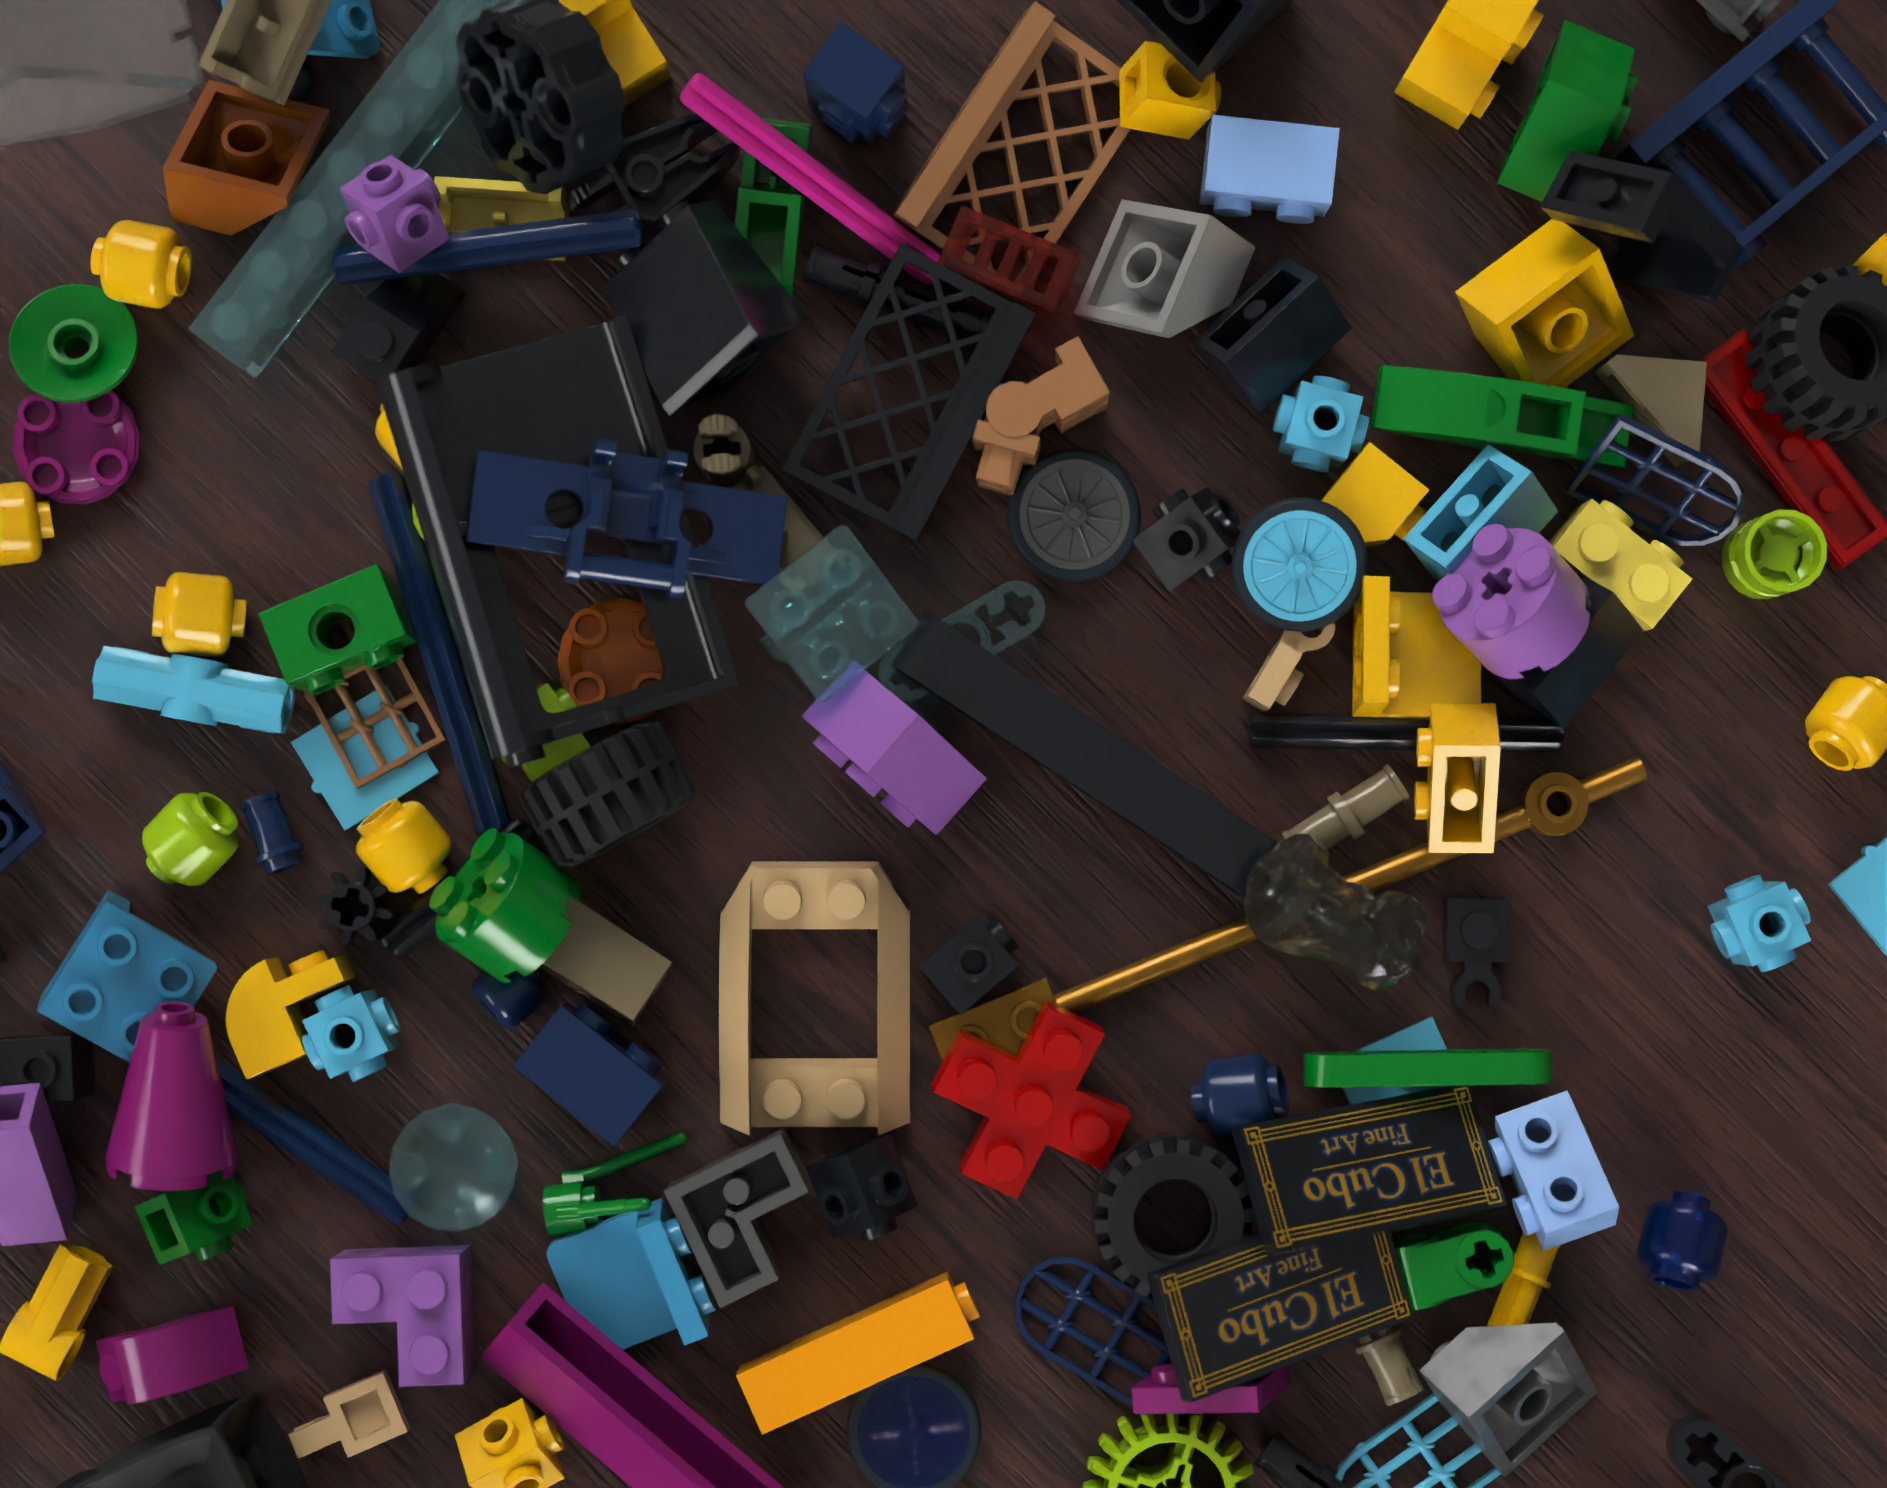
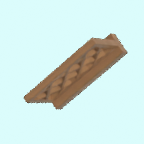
(987, 108)

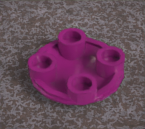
(75, 448)

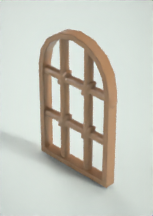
(363, 726)

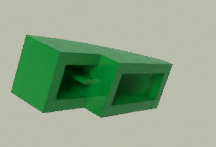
(772, 209)

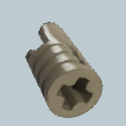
(723, 467)

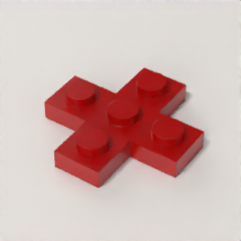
(1031, 1099)

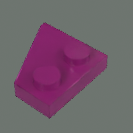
(1160, 1394)

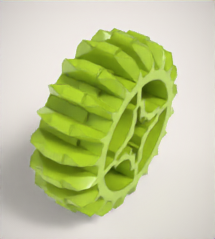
(1186, 1438)

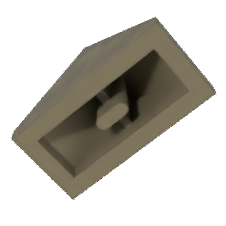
(1664, 395)

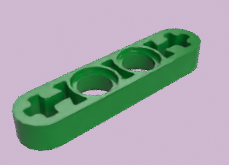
(1427, 1067)

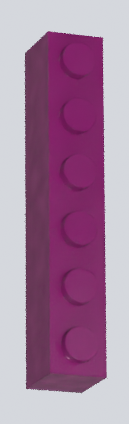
(613, 1402)

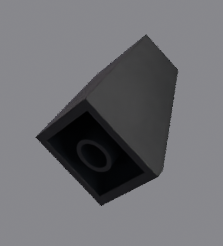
(1205, 31)
(700, 306)

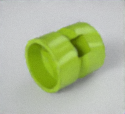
(1774, 554)

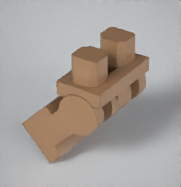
(1021, 411)

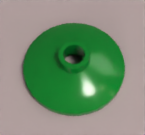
(62, 321)

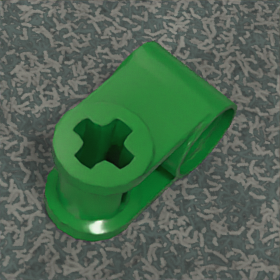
(1438, 1263)

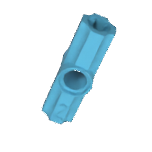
(193, 689)

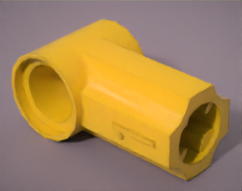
(49, 1327)

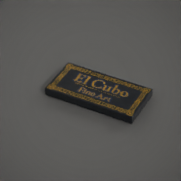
(1368, 1169)
(1248, 1314)

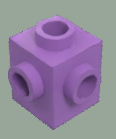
(394, 212)

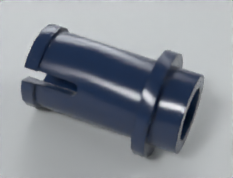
(272, 833)

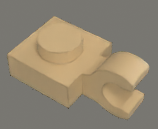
(1277, 676)
(358, 1417)

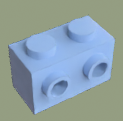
(1269, 168)
(1553, 1171)

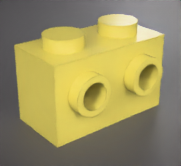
(1605, 550)

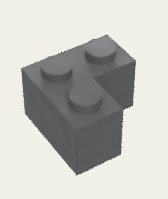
(722, 1207)

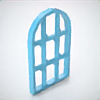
(1417, 1445)

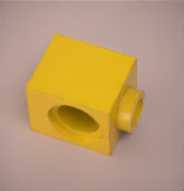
(1163, 95)

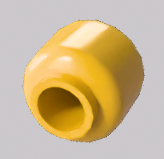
(142, 264)
(22, 524)
(197, 614)
(1849, 723)
(403, 846)

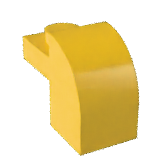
(265, 1011)

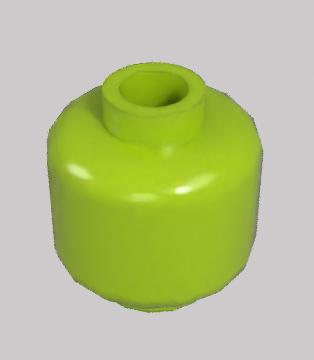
(190, 839)

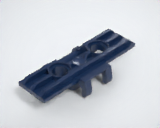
(627, 500)

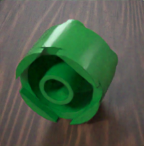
(505, 906)

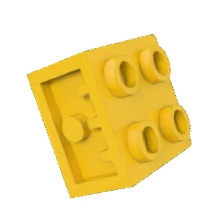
(1406, 655)

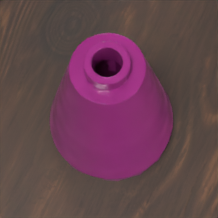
(172, 1106)

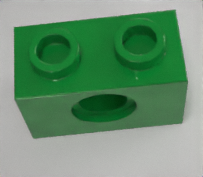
(301, 627)

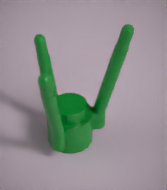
(575, 1206)

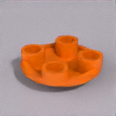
(608, 653)

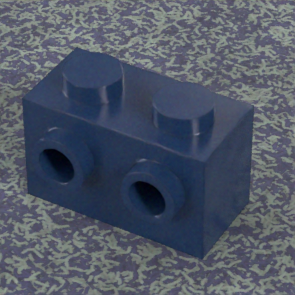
(856, 88)
(592, 1071)

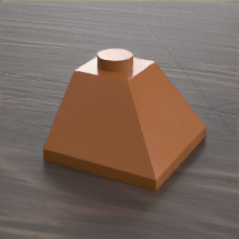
(239, 158)

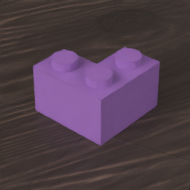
(893, 752)
(427, 1296)

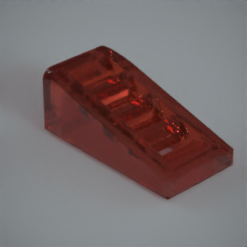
(1042, 250)

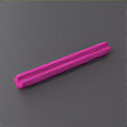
(803, 171)

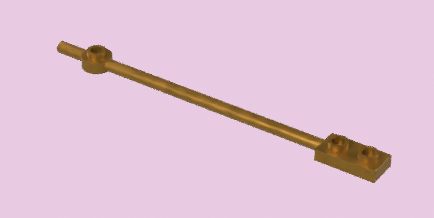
(1009, 1017)

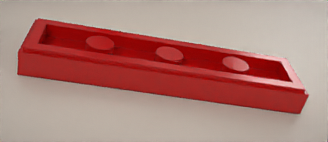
(1800, 468)

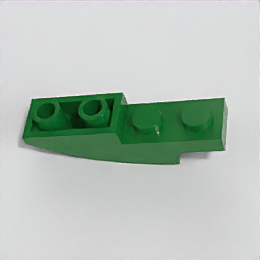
(1496, 412)

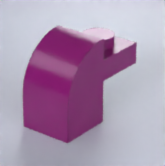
(172, 1356)

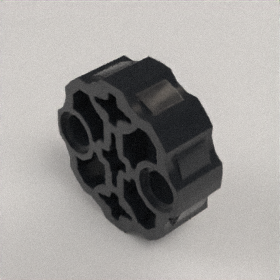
(540, 92)

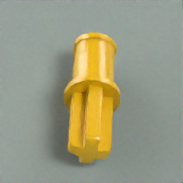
(1524, 1283)

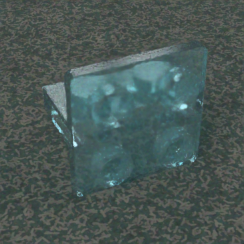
(830, 613)

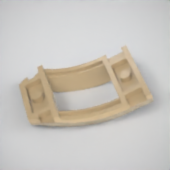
(815, 1089)

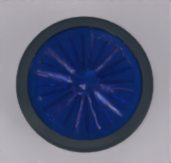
(914, 1430)

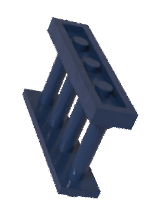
(1758, 69)

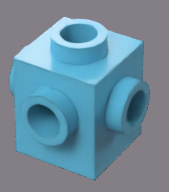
(1306, 442)
(1738, 920)
(374, 1030)

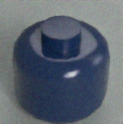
(510, 1001)

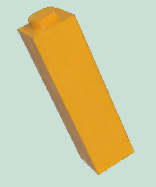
(857, 1351)

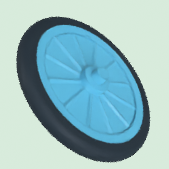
(1299, 564)

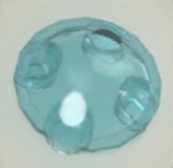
(452, 1167)

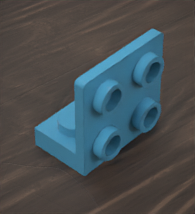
(119, 975)

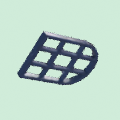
(1654, 464)
(1062, 1324)

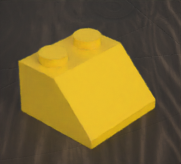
(1547, 308)

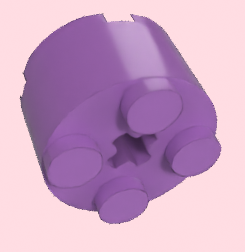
(1514, 602)

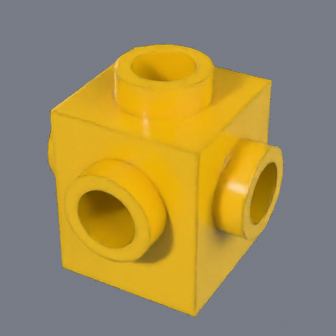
(511, 1449)

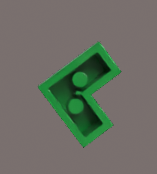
(1573, 108)

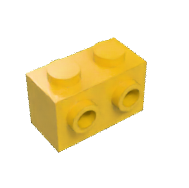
(1462, 777)

